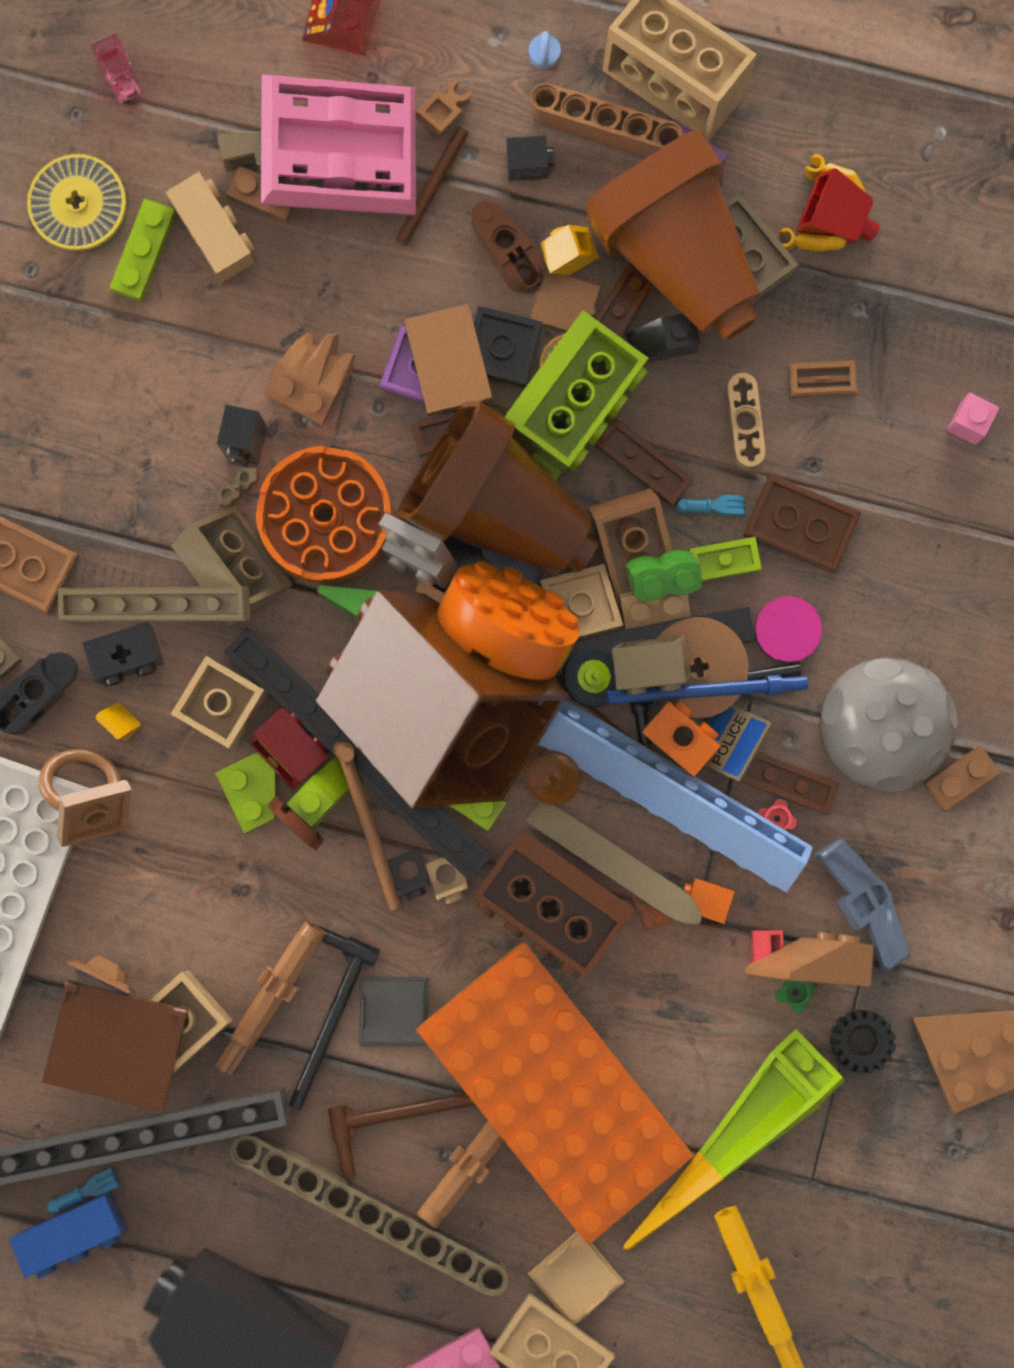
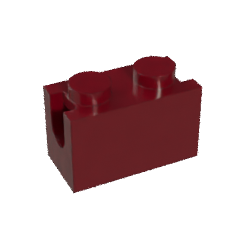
(288, 747)

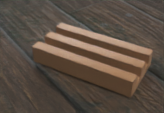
(794, 381)

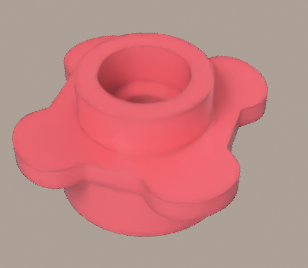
(779, 809)

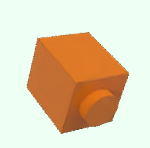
(710, 898)

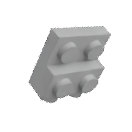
(417, 552)

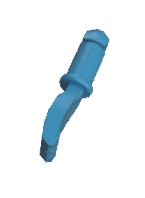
(724, 506)
(95, 1186)

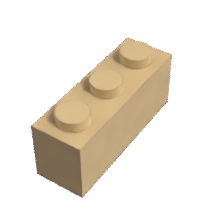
(211, 226)

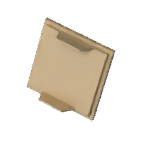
(576, 1278)

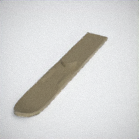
(614, 863)

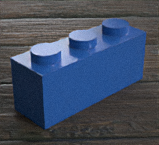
(68, 1236)

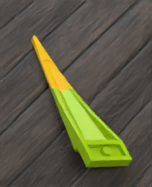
(776, 1099)

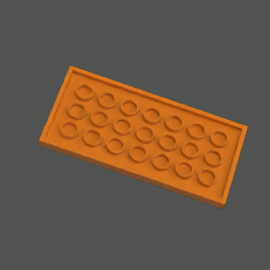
(555, 1092)

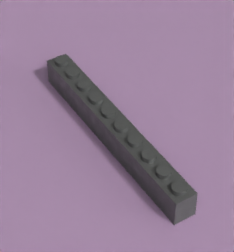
(143, 1136)

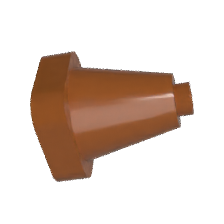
(680, 234)

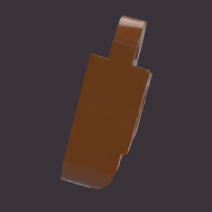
(493, 224)

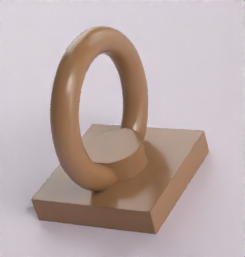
(90, 811)

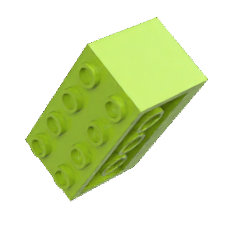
(570, 372)

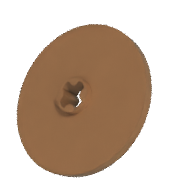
(723, 655)

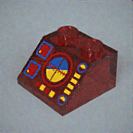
(341, 24)

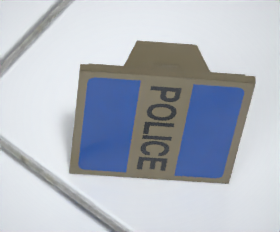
(740, 740)

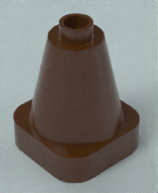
(496, 496)

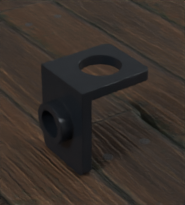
(416, 886)

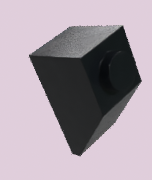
(665, 338)

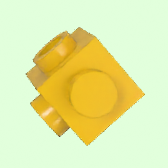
(568, 249)

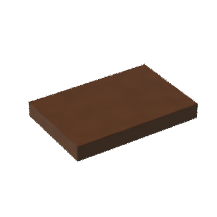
(802, 523)

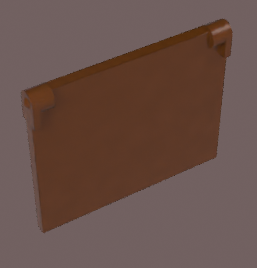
(115, 1045)

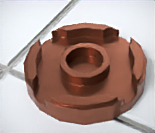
(295, 823)

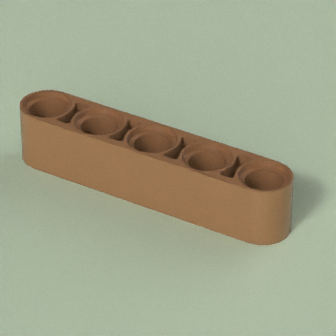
(595, 112)

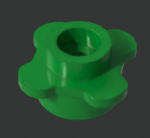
(797, 1001)

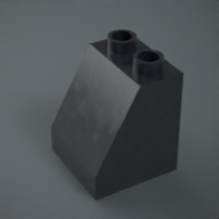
(234, 1319)

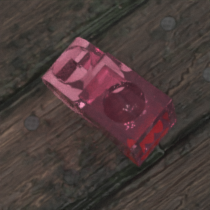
(116, 68)

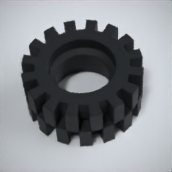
(883, 1036)

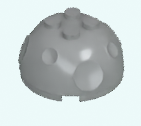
(888, 723)

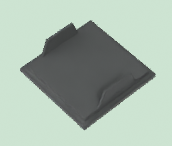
(392, 1010)

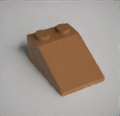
(628, 530)
(819, 961)

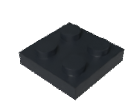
(506, 344)

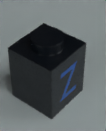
(528, 158)

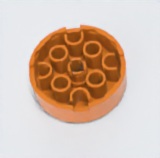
(304, 486)
(508, 620)

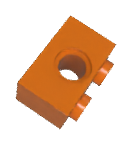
(691, 755)

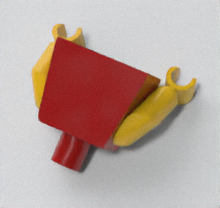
(834, 212)

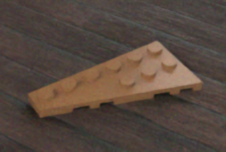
(969, 1054)

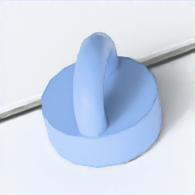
(544, 51)

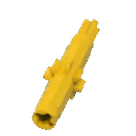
(754, 1278)

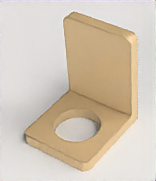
(449, 892)

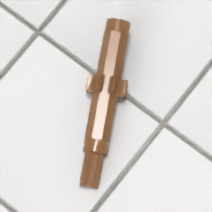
(277, 986)
(467, 1167)

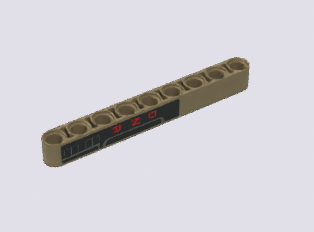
(380, 1227)

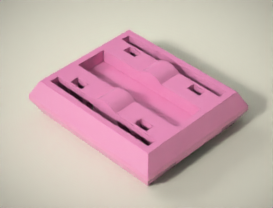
(340, 143)

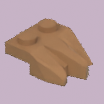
(311, 376)

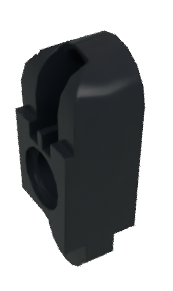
(56, 675)

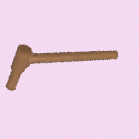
(345, 753)

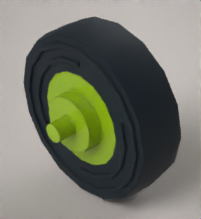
(589, 676)

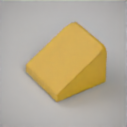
(118, 721)

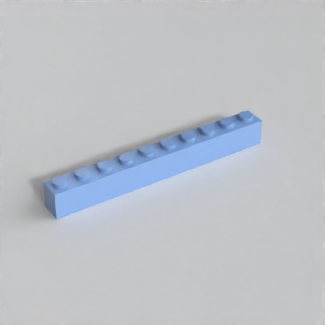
(677, 796)

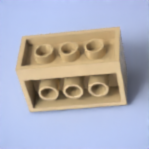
(678, 63)

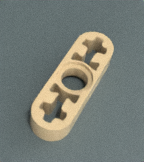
(758, 443)

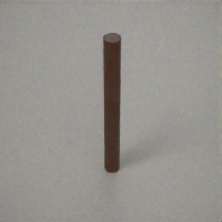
(432, 185)

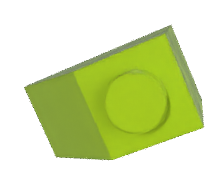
(320, 794)

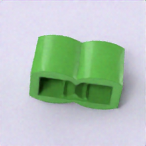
(671, 573)

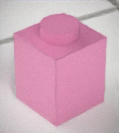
(973, 419)

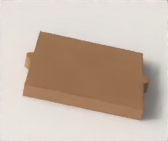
(562, 300)

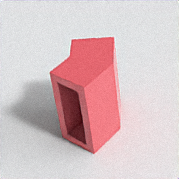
(765, 942)

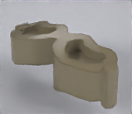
(231, 493)

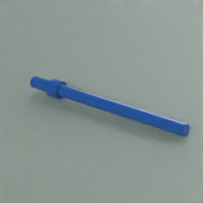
(770, 685)

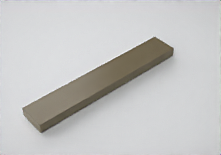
(154, 604)

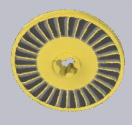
(59, 185)

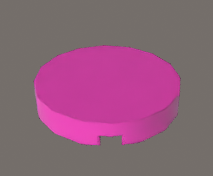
(788, 629)

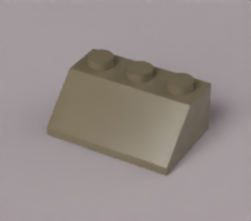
(229, 553)

